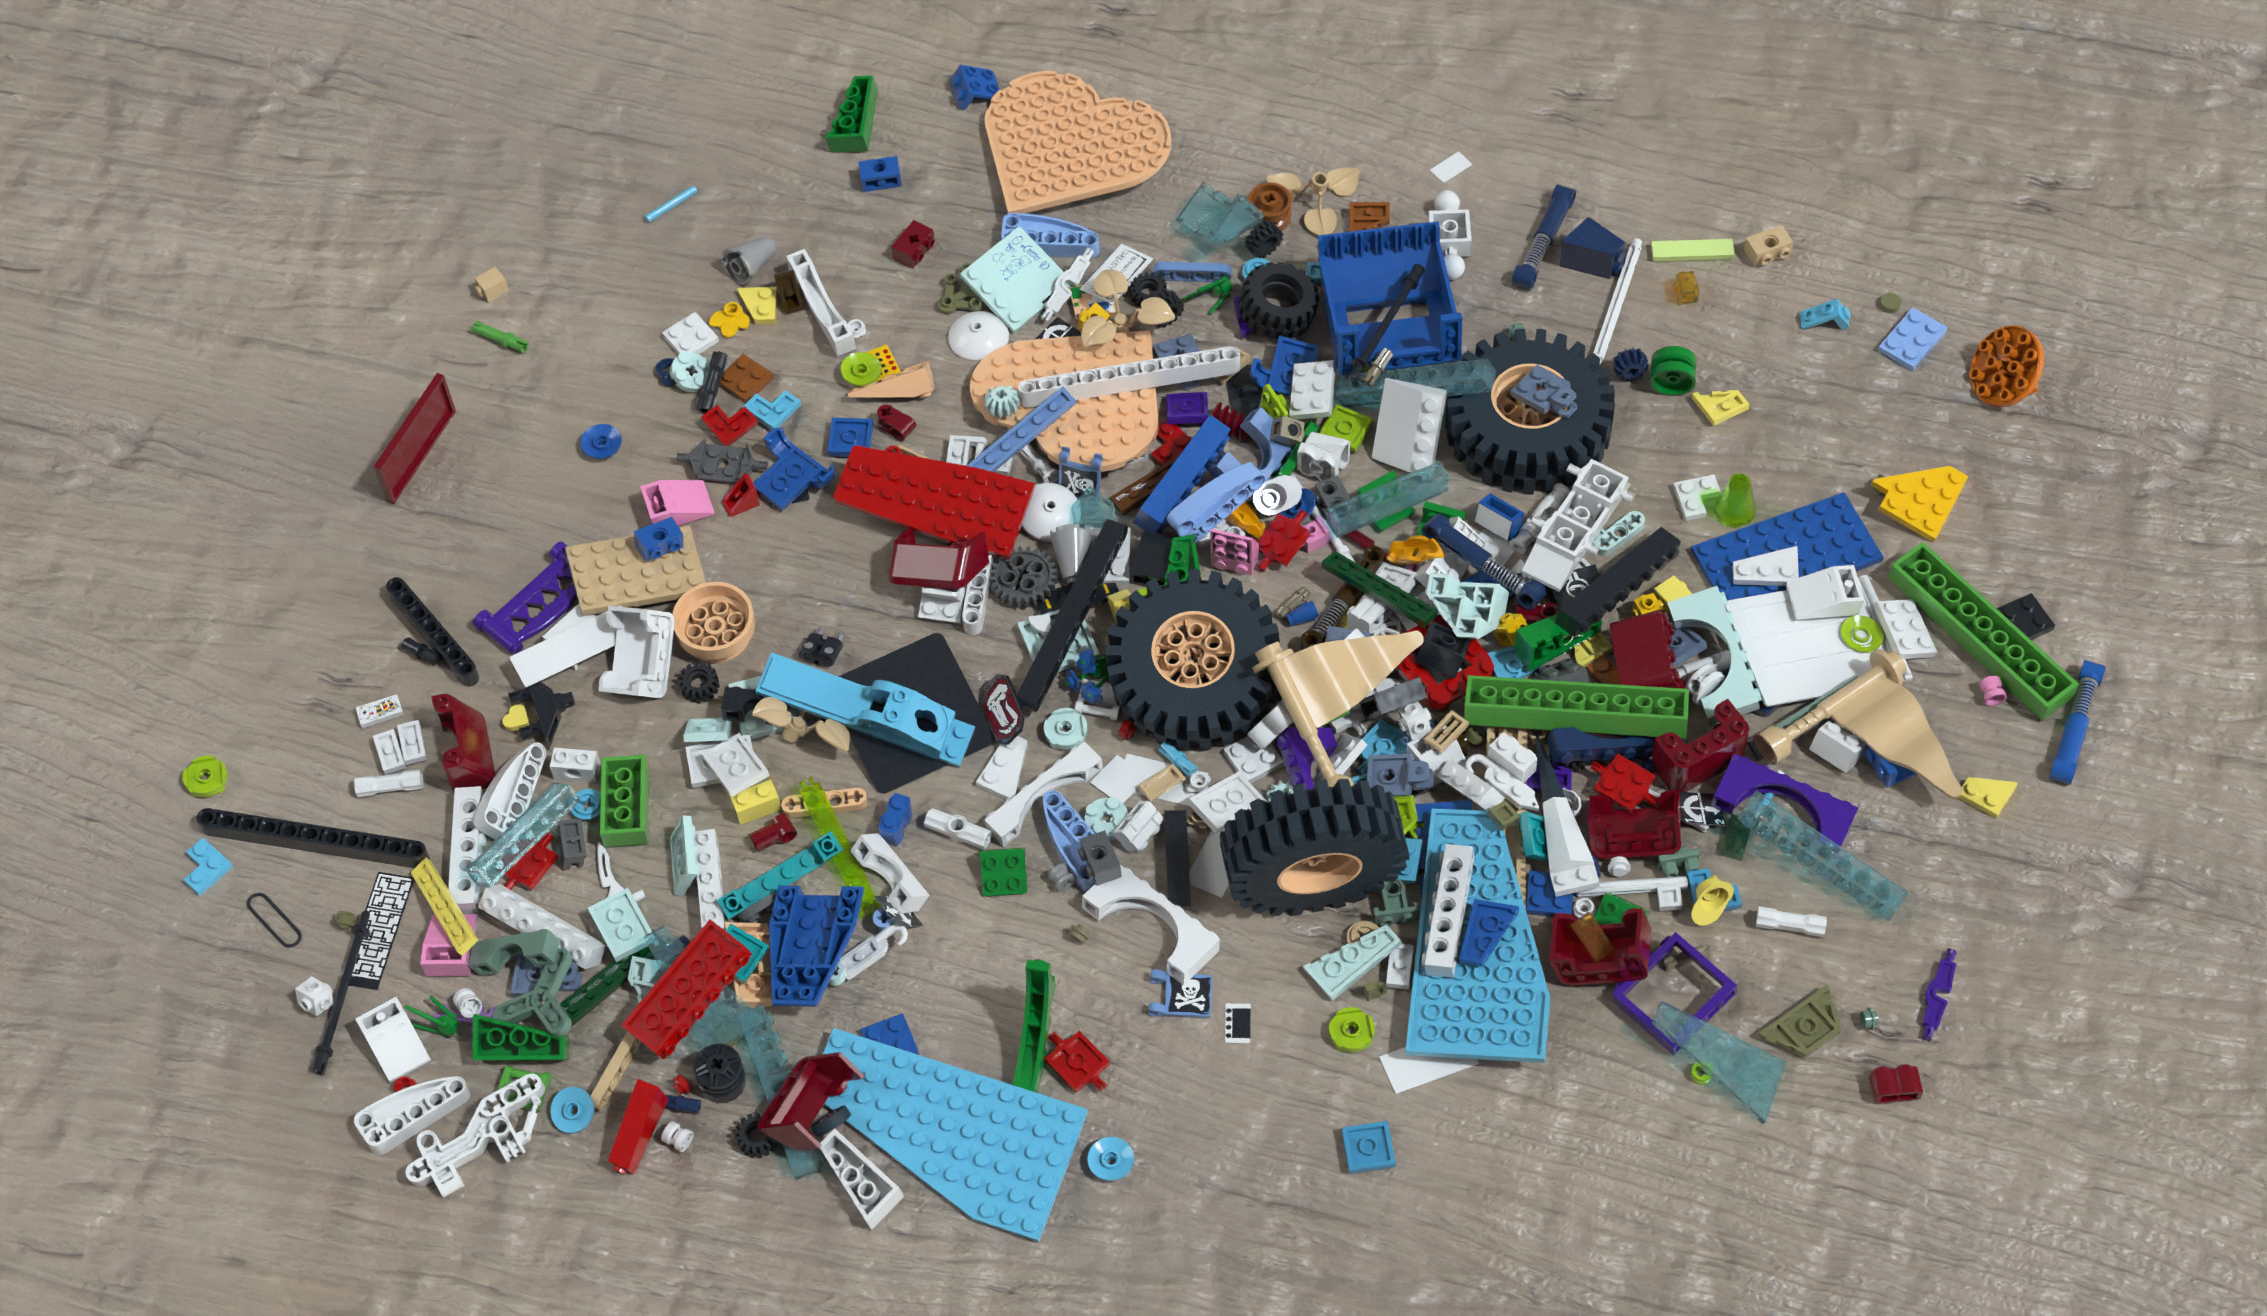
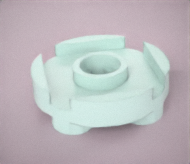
(692, 361)
(1065, 740)
(1105, 807)

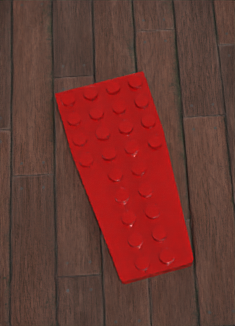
(936, 497)

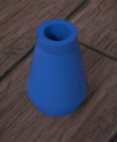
(1304, 613)

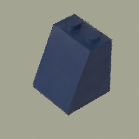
(1593, 250)

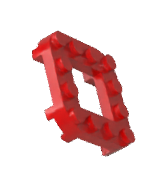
(1445, 693)

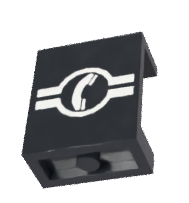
(1574, 585)

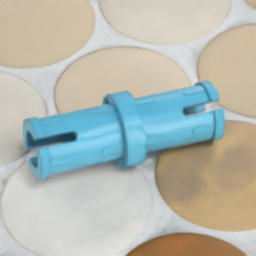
(1178, 759)

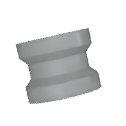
(1062, 877)

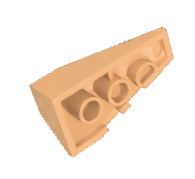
(911, 382)

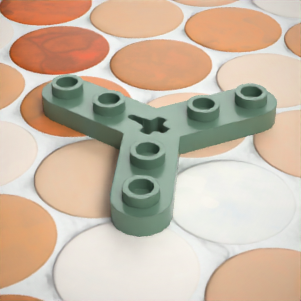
(529, 1004)

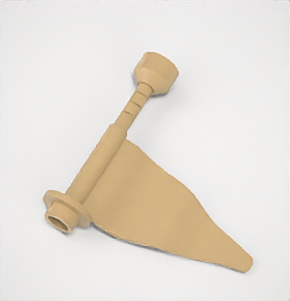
(1331, 680)
(1882, 716)

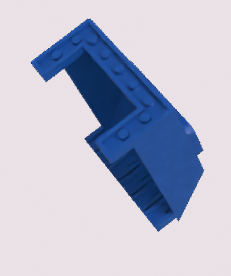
(1367, 273)

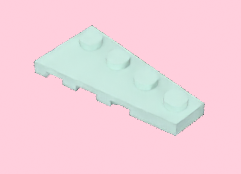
(1344, 967)

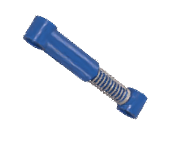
(2077, 723)

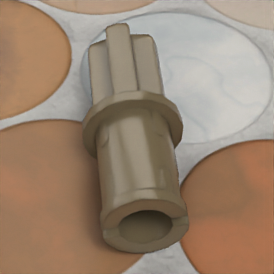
(1377, 367)

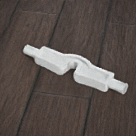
(1061, 292)

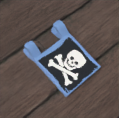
(1078, 476)
(1180, 1000)

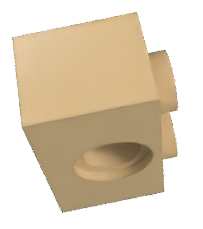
(1768, 246)

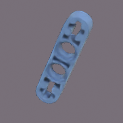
(1213, 271)

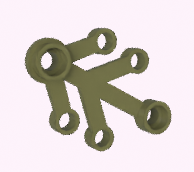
(955, 300)

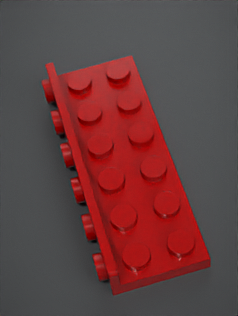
(687, 989)

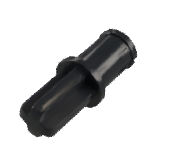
(420, 651)

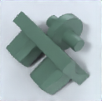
(1683, 858)

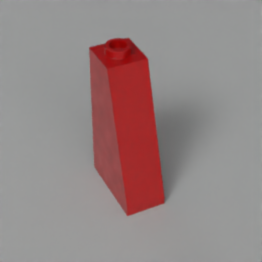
(637, 1127)

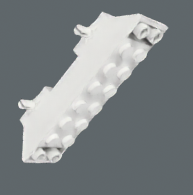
(1575, 524)

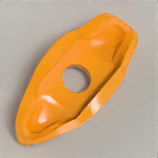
(1247, 519)
(1402, 551)

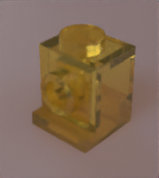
(1686, 288)

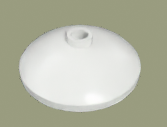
(974, 343)
(1041, 519)

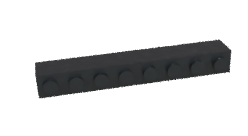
(1618, 582)

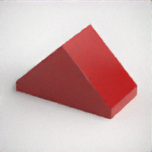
(741, 496)

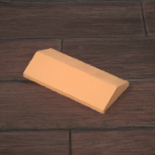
(758, 988)

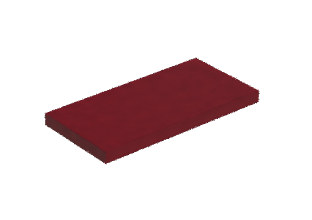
(415, 438)

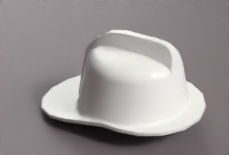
(1277, 495)

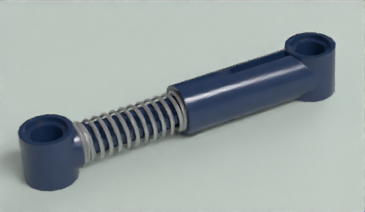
(1561, 200)
(1439, 529)

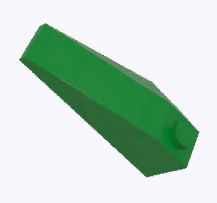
(1183, 557)

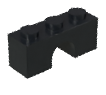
(738, 702)

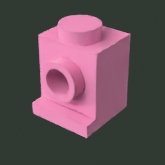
(1319, 535)

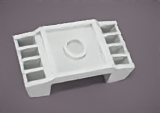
(1450, 563)

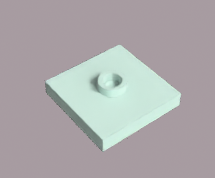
(707, 730)

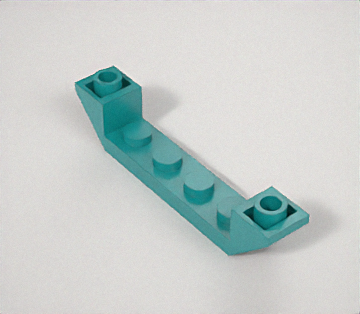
(784, 874)

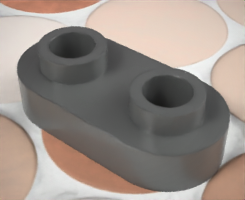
(752, 913)

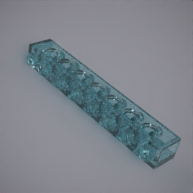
(1455, 377)
(1834, 855)
(801, 1163)

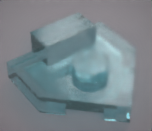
(1092, 510)

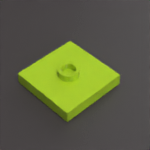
(1347, 425)

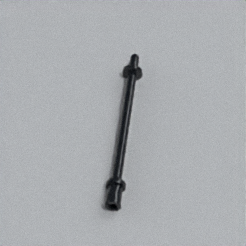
(1410, 283)
(324, 1050)

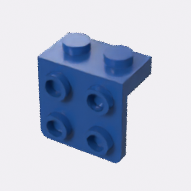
(973, 82)
(1887, 771)

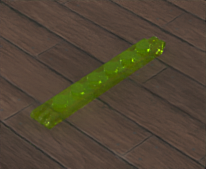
(845, 861)

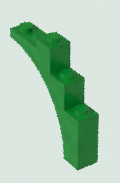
(1036, 1024)

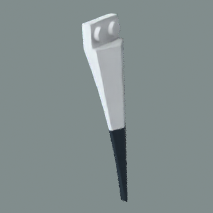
(1568, 855)

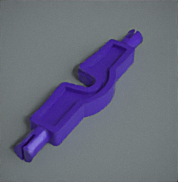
(1940, 984)

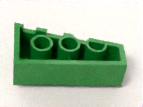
(855, 118)
(1546, 640)
(513, 1041)

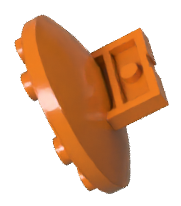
(2007, 366)

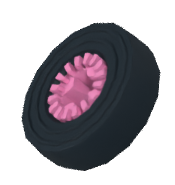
(831, 1121)

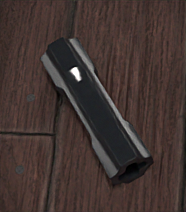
(716, 368)

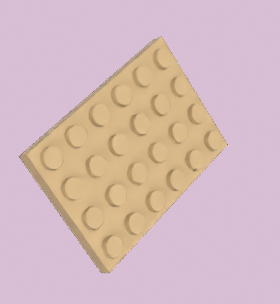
(617, 575)

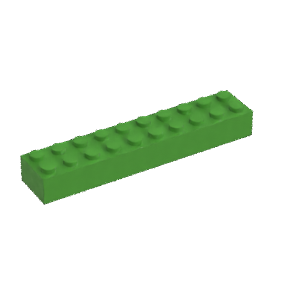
(1983, 631)
(1576, 705)

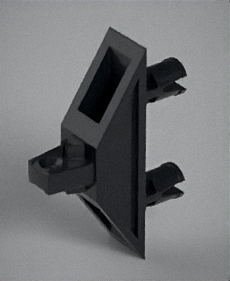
(547, 707)

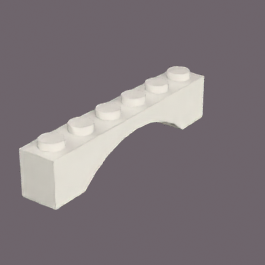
(830, 321)
(1076, 767)

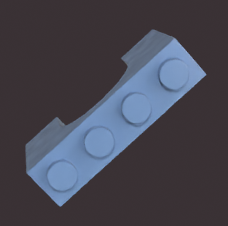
(1258, 427)

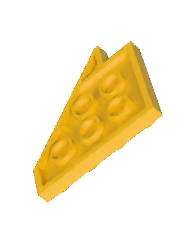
(1921, 498)

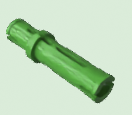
(508, 339)

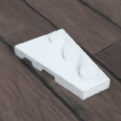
(1767, 569)
(1345, 754)
(1004, 769)

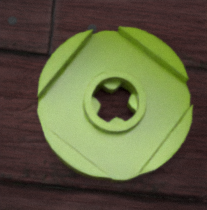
(205, 788)
(1351, 1042)

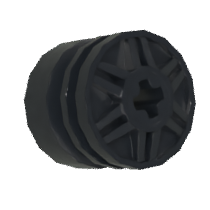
(721, 1084)

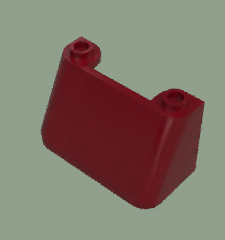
(472, 760)
(1635, 833)

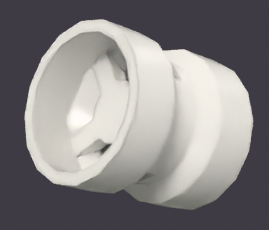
(467, 1002)
(677, 1136)

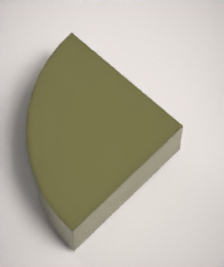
(1373, 990)

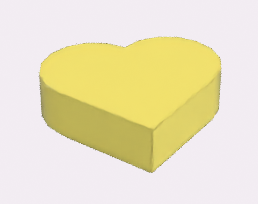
(516, 718)

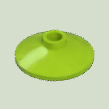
(861, 362)
(1864, 624)

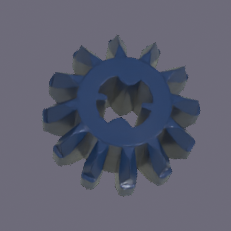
(1630, 364)

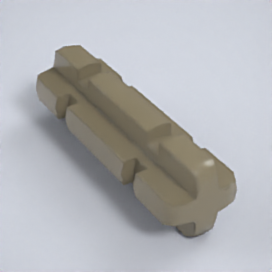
(1292, 603)
(1681, 959)

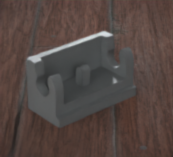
(571, 842)

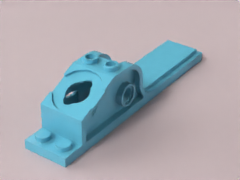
(852, 704)

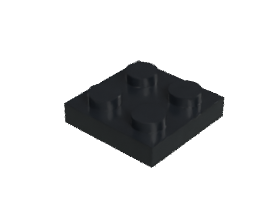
(2028, 616)

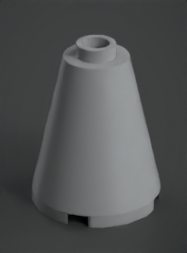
(748, 258)
(1071, 549)

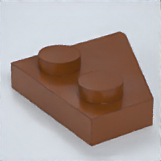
(1369, 215)

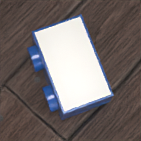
(1499, 517)

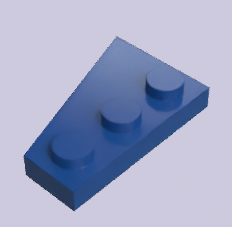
(1485, 929)

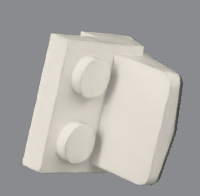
(942, 604)

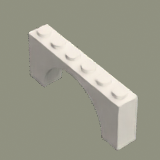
(1194, 942)

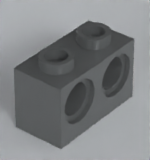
(1336, 491)

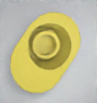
(1711, 900)

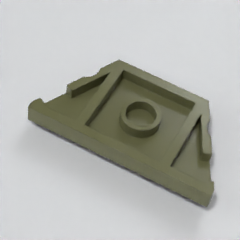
(1805, 1026)

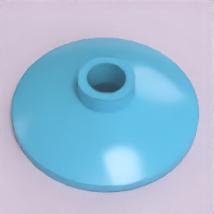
(563, 1107)
(1110, 1149)

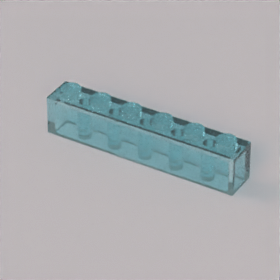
(1387, 499)
(522, 835)

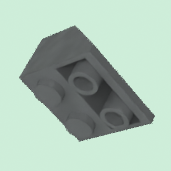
(1566, 670)

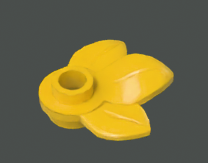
(730, 321)

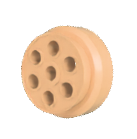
(706, 602)

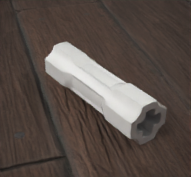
(403, 781)
(1775, 919)

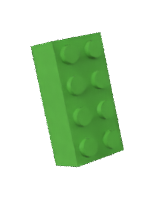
(624, 800)

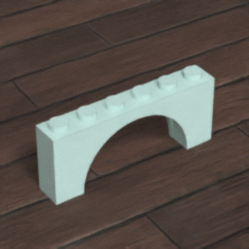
(1708, 611)

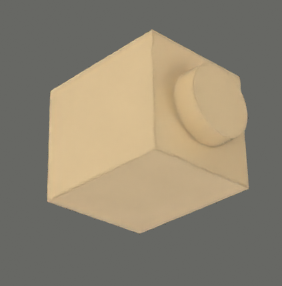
(491, 285)

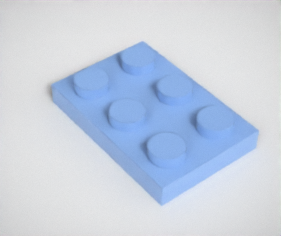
(1912, 339)

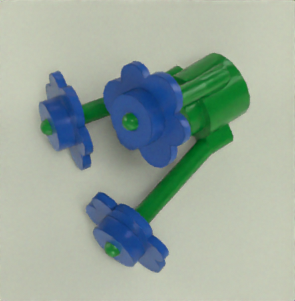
(1090, 666)

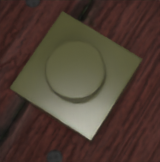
(1503, 815)

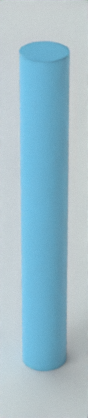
(670, 204)

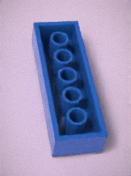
(1183, 475)

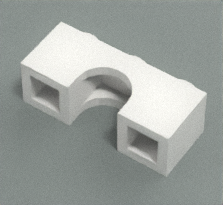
(1469, 785)

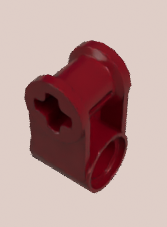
(895, 422)

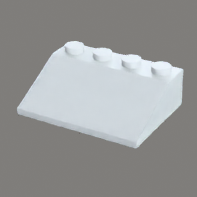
(1408, 425)

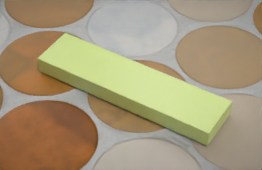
(1692, 250)

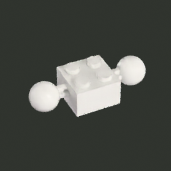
(1454, 231)

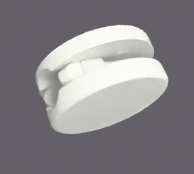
(1704, 683)

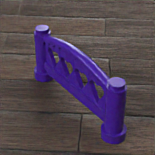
(500, 624)

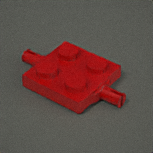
(1282, 539)
(1624, 783)
(532, 865)
(1077, 1061)

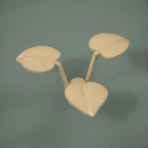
(1342, 181)
(1112, 282)
(775, 712)

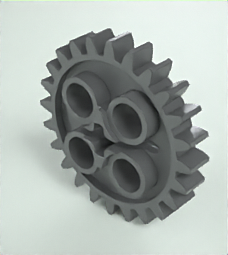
(1040, 582)

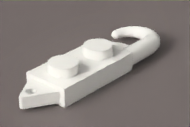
(1505, 783)
(869, 951)

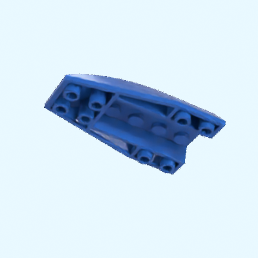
(809, 941)

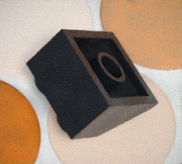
(1442, 650)

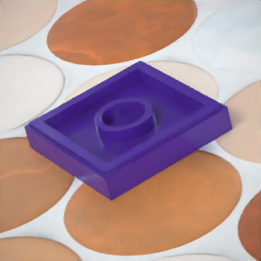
(1187, 407)

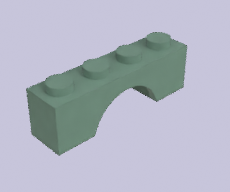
(492, 954)

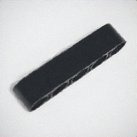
(1177, 858)

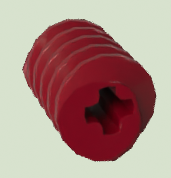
(1231, 421)

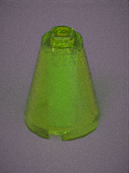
(1736, 502)

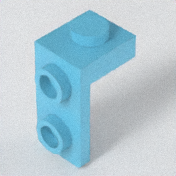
(1825, 312)

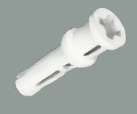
(1040, 464)

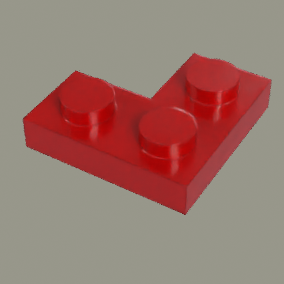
(729, 429)
(1174, 442)

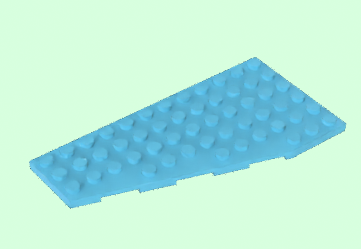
(1491, 1008)
(963, 1134)

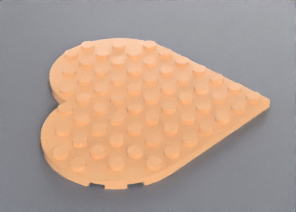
(1066, 144)
(1110, 425)

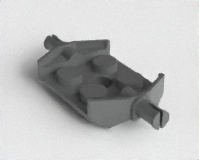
(707, 457)

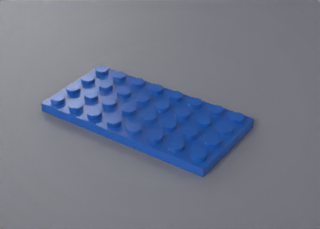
(1824, 533)

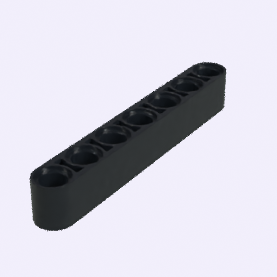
(436, 639)

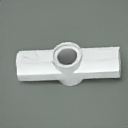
(969, 833)

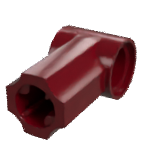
(1538, 613)
(777, 831)

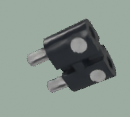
(821, 649)

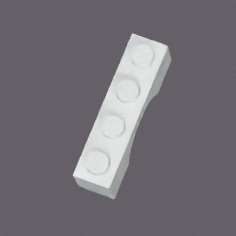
(876, 854)

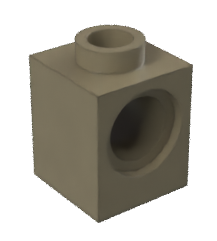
(1280, 432)

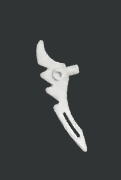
(610, 880)

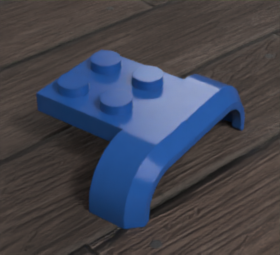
(1286, 355)
(791, 472)

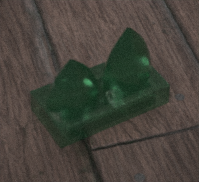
(1735, 839)

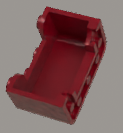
(1645, 652)
(1692, 764)
(1627, 963)

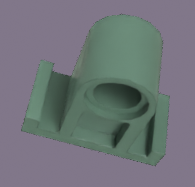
(1395, 906)

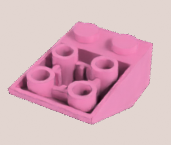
(677, 499)
(1233, 552)
(440, 955)

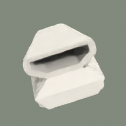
(1323, 456)

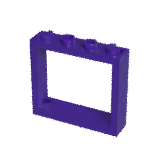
(1723, 996)

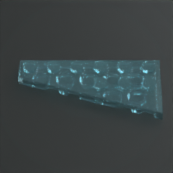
(726, 1017)
(1729, 1061)

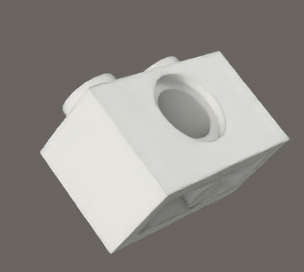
(575, 765)

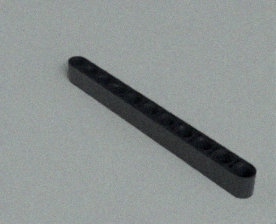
(1071, 615)
(304, 832)

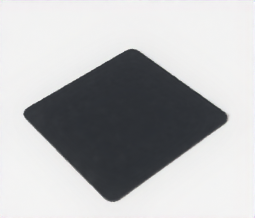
(933, 672)

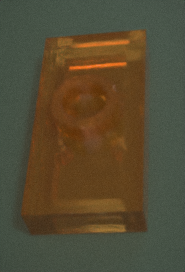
(1592, 937)

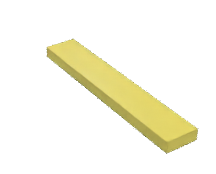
(444, 906)

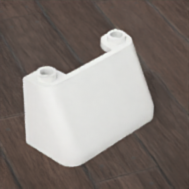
(640, 652)

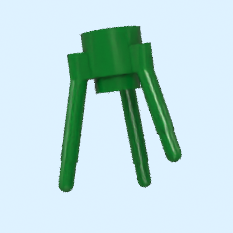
(1220, 287)
(446, 1024)

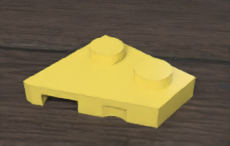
(760, 303)
(1721, 405)
(1592, 649)
(1987, 794)

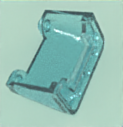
(1218, 216)

